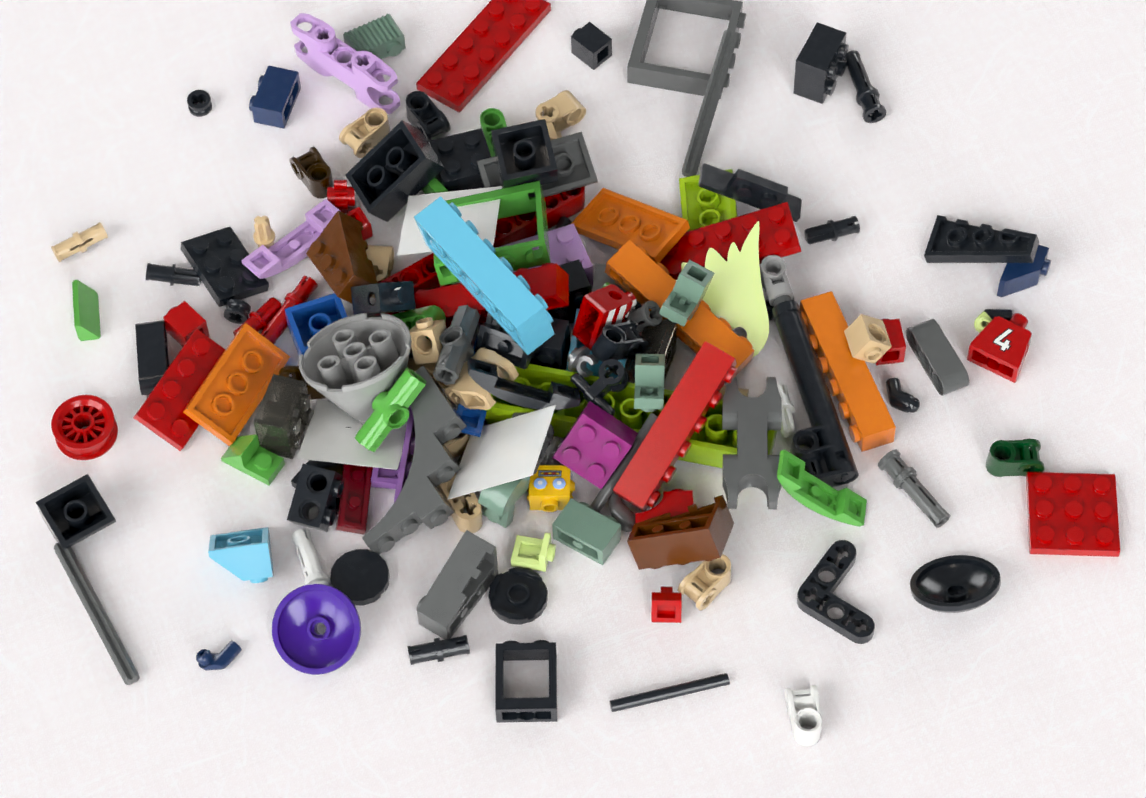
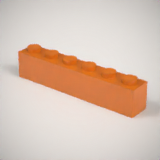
(651, 282)
(847, 376)

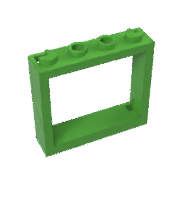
(512, 202)

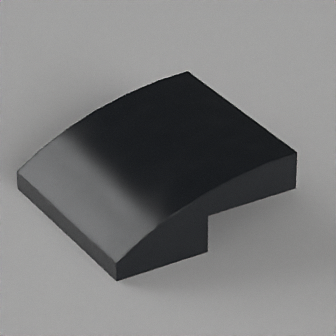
(495, 338)

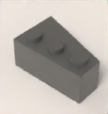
(458, 586)

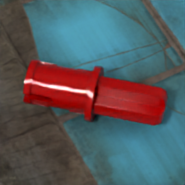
(259, 319)

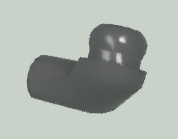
(621, 513)

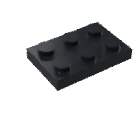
(219, 266)

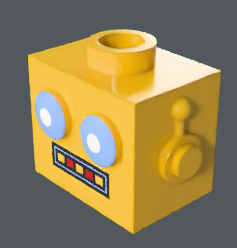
(550, 488)

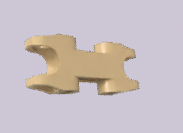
(465, 389)

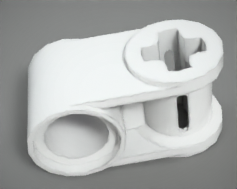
(804, 709)

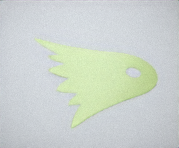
(737, 289)

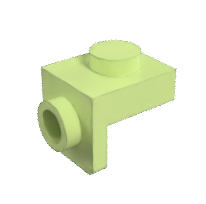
(533, 552)

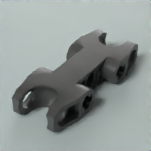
(752, 463)

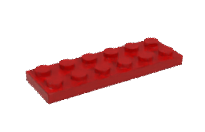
(481, 50)
(776, 238)

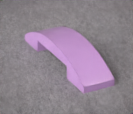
(293, 246)

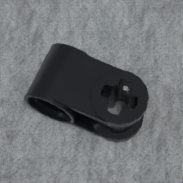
(428, 117)
(619, 342)

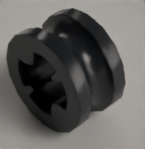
(200, 109)
(237, 311)

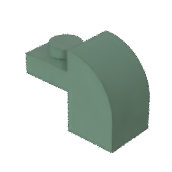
(687, 293)
(649, 382)
(500, 500)

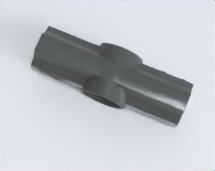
(456, 345)

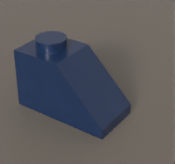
(1024, 275)

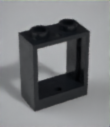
(525, 708)

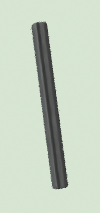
(709, 103)
(97, 614)

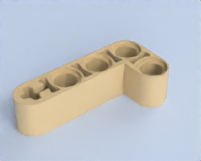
(473, 518)

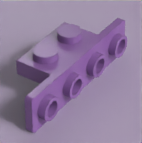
(396, 478)

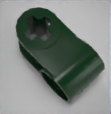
(1017, 458)

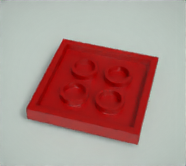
(1072, 514)

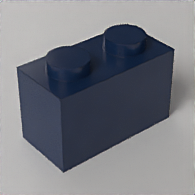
(275, 96)

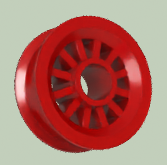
(82, 412)

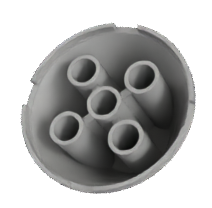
(356, 360)

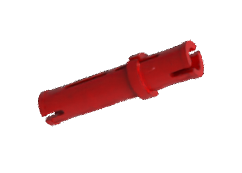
(298, 296)

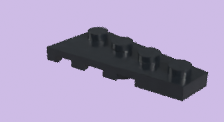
(973, 244)

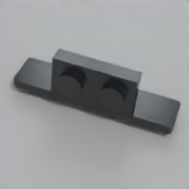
(748, 189)

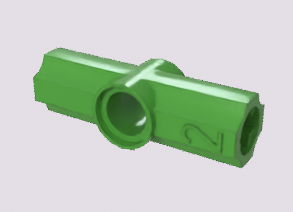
(390, 409)

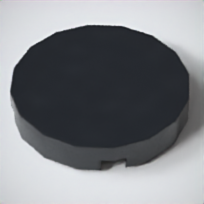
(360, 576)
(518, 596)

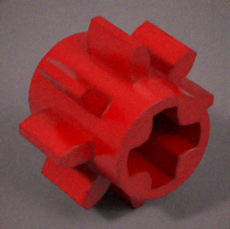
(341, 195)

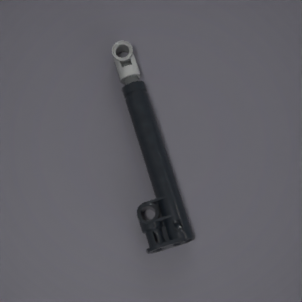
(829, 450)

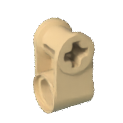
(561, 110)
(366, 131)
(382, 260)
(703, 584)

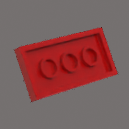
(165, 404)

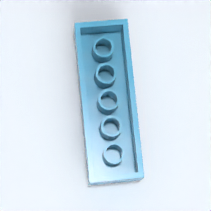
(485, 275)

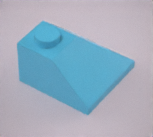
(244, 553)

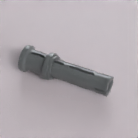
(906, 479)

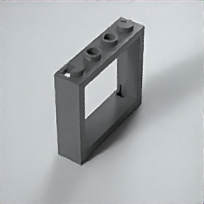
(673, 78)

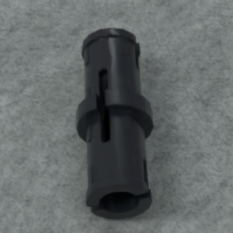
(438, 649)

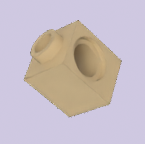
(867, 339)
(422, 348)

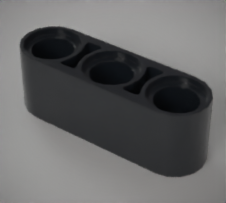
(151, 354)

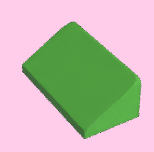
(86, 311)

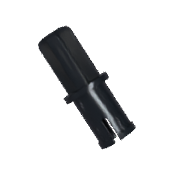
(832, 230)
(172, 275)

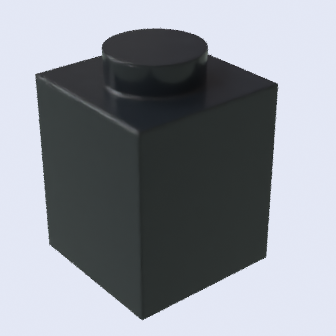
(591, 45)

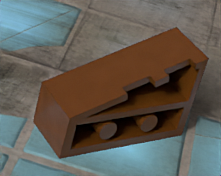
(342, 256)
(682, 538)

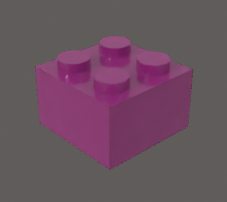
(595, 445)

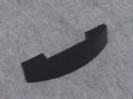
(520, 394)

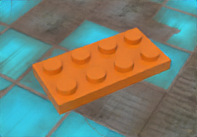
(617, 218)
(236, 384)

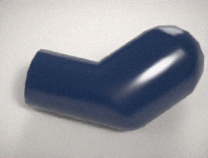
(218, 661)

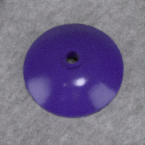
(297, 634)

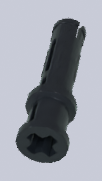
(867, 95)

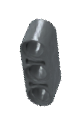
(937, 357)

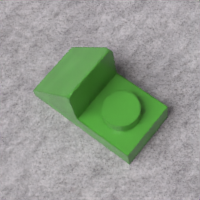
(252, 459)

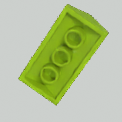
(704, 206)

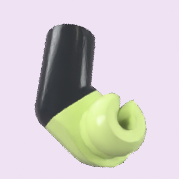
(988, 315)

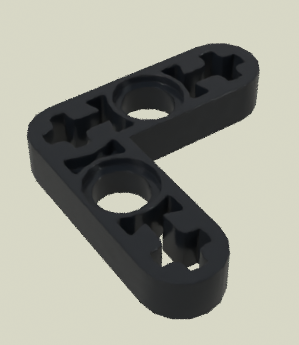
(824, 590)

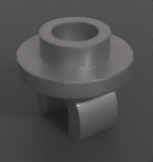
(578, 359)

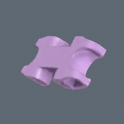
(335, 58)

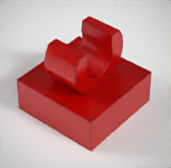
(666, 606)

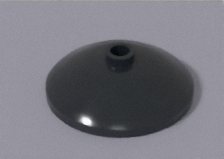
(955, 583)

